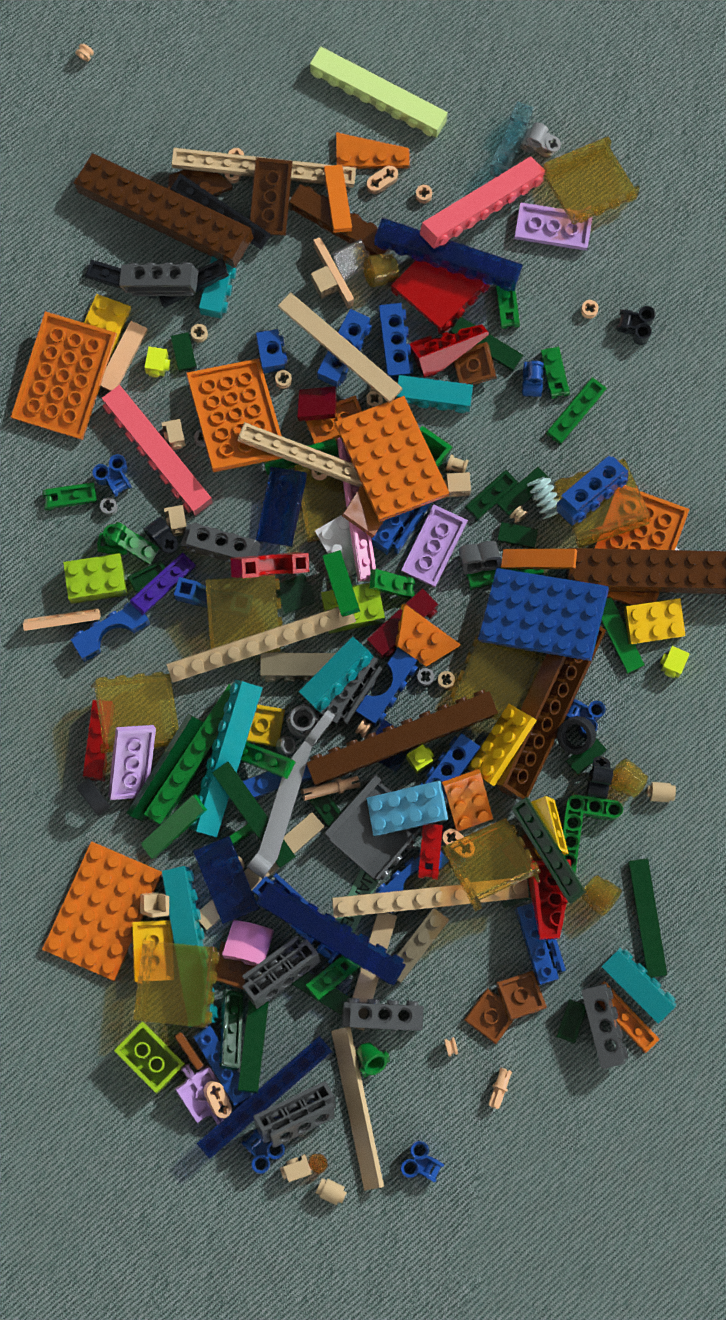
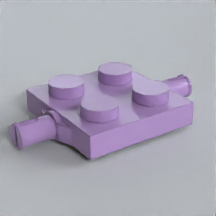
(192, 1093)

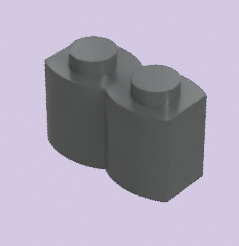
(479, 557)

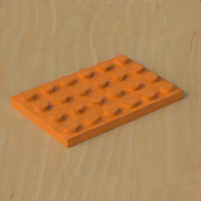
(63, 375)
(223, 402)
(391, 458)
(660, 534)
(100, 909)

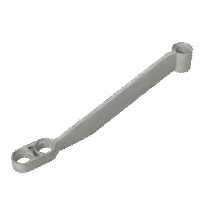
(285, 801)

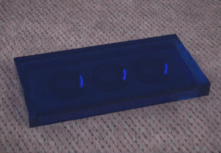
(281, 506)
(225, 879)

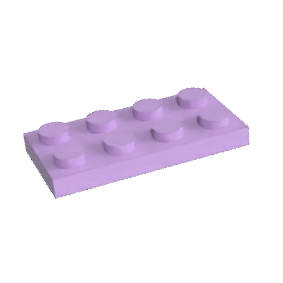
(551, 227)
(434, 546)
(131, 760)

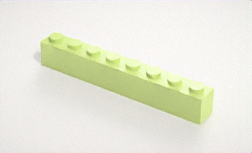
(378, 92)

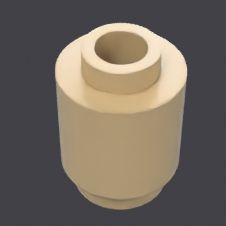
(661, 792)
(331, 1191)

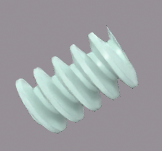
(545, 496)

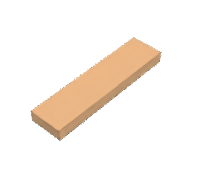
(328, 261)
(123, 356)
(61, 619)

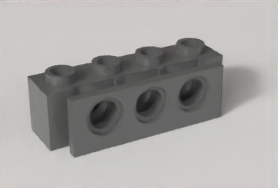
(159, 279)
(210, 548)
(342, 701)
(279, 971)
(413, 1021)
(607, 1057)
(294, 1112)

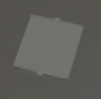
(350, 259)

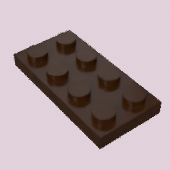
(271, 194)

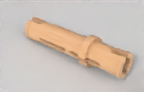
(330, 788)

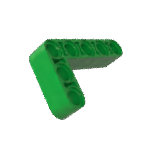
(577, 815)

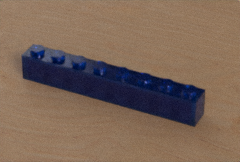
(452, 255)
(331, 934)
(265, 1098)

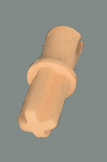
(499, 1088)

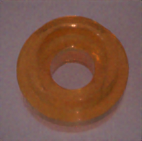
(317, 1163)

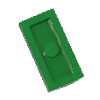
(437, 446)

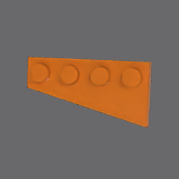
(369, 154)

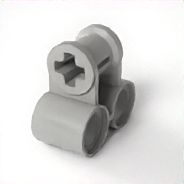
(540, 140)

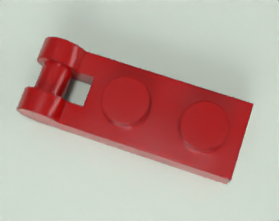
(430, 850)

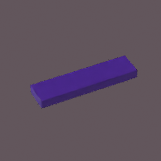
(162, 584)

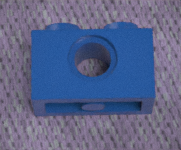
(271, 340)

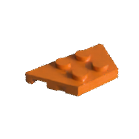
(422, 638)

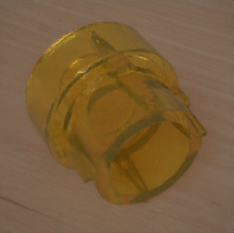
(380, 269)
(628, 778)
(601, 895)

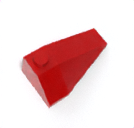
(438, 353)
(548, 903)

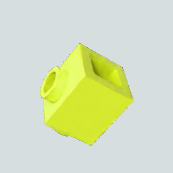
(157, 362)
(674, 662)
(420, 758)

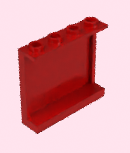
(438, 293)

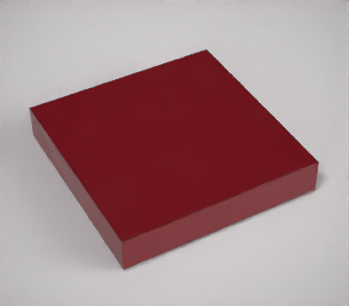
(317, 403)

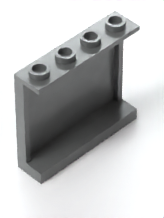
(355, 838)

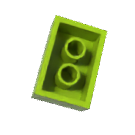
(95, 578)
(369, 603)
(150, 1057)

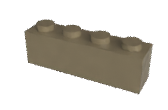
(292, 665)
(421, 941)

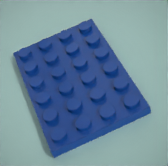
(543, 614)

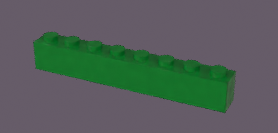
(188, 765)

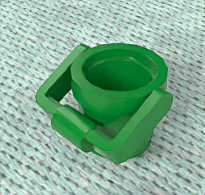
(110, 547)
(371, 1059)

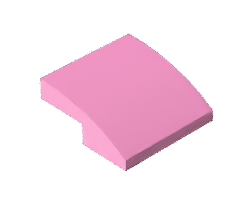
(247, 942)

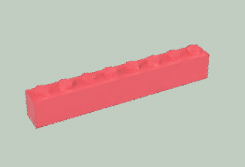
(482, 202)
(157, 450)

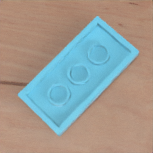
(407, 808)

